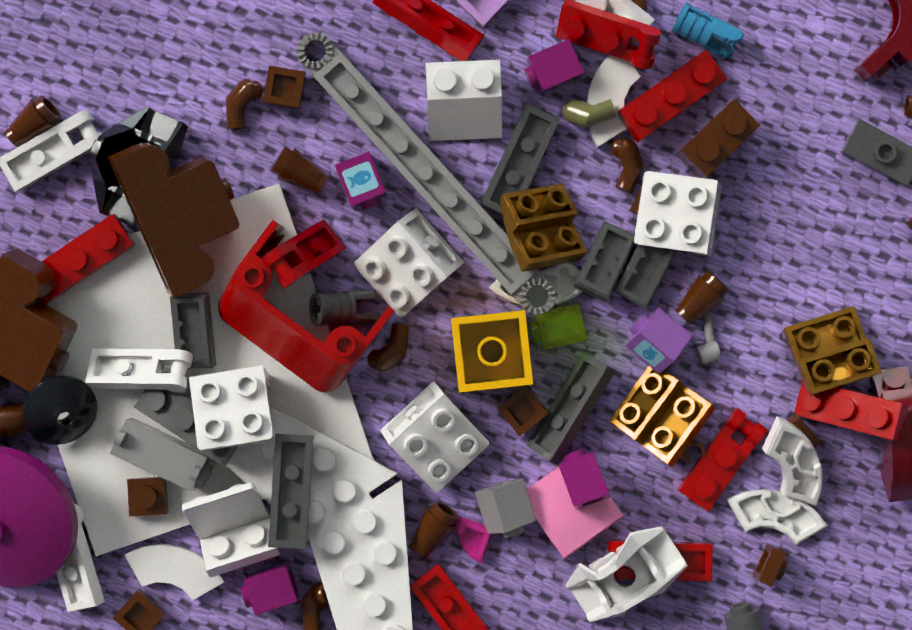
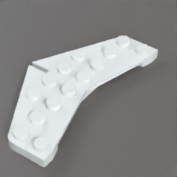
(353, 536)

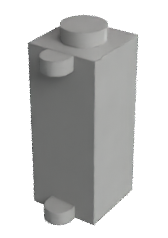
(161, 454)

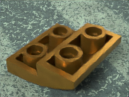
(542, 227)
(832, 350)
(662, 415)

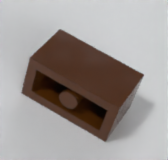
(718, 139)

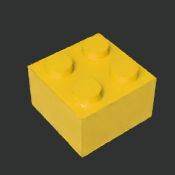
(492, 351)

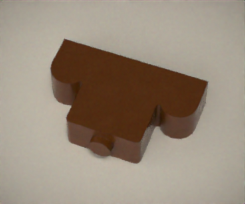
(176, 212)
(31, 332)

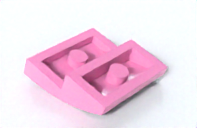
(562, 523)

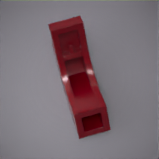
(896, 46)
(896, 465)

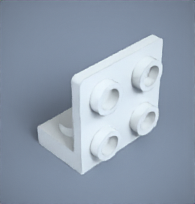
(678, 212)
(408, 262)
(231, 408)
(434, 437)
(231, 528)

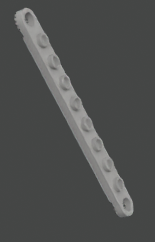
(423, 171)

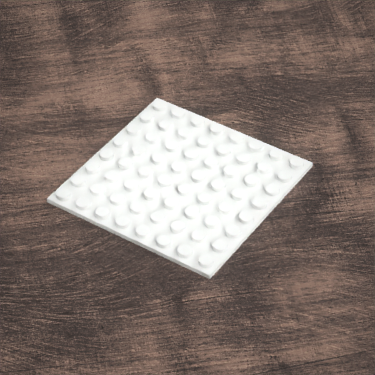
(130, 309)

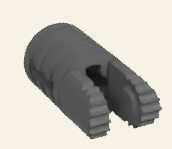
(340, 307)

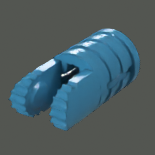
(707, 31)

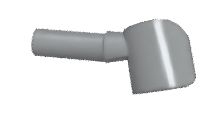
(710, 351)

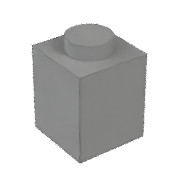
(505, 507)

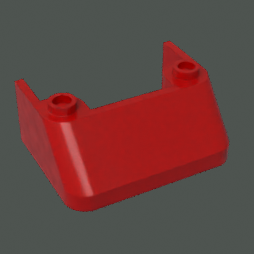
(316, 362)

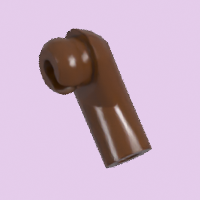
(631, 161)
(311, 605)

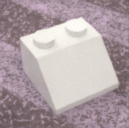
(464, 100)

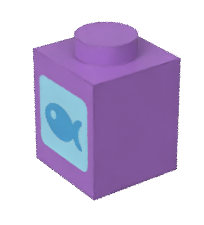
(657, 340)

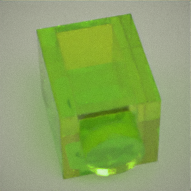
(558, 327)

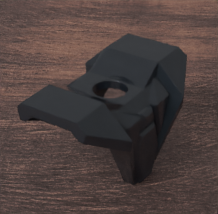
(141, 127)

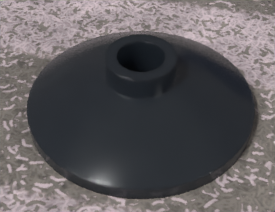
(55, 397)

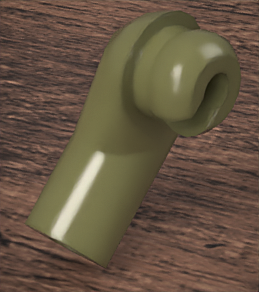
(585, 114)

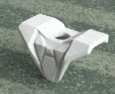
(655, 566)

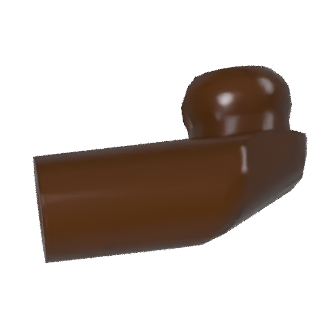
(237, 99)
(391, 353)

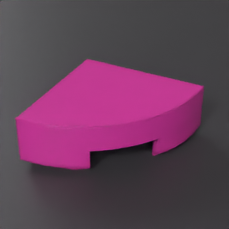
(473, 538)

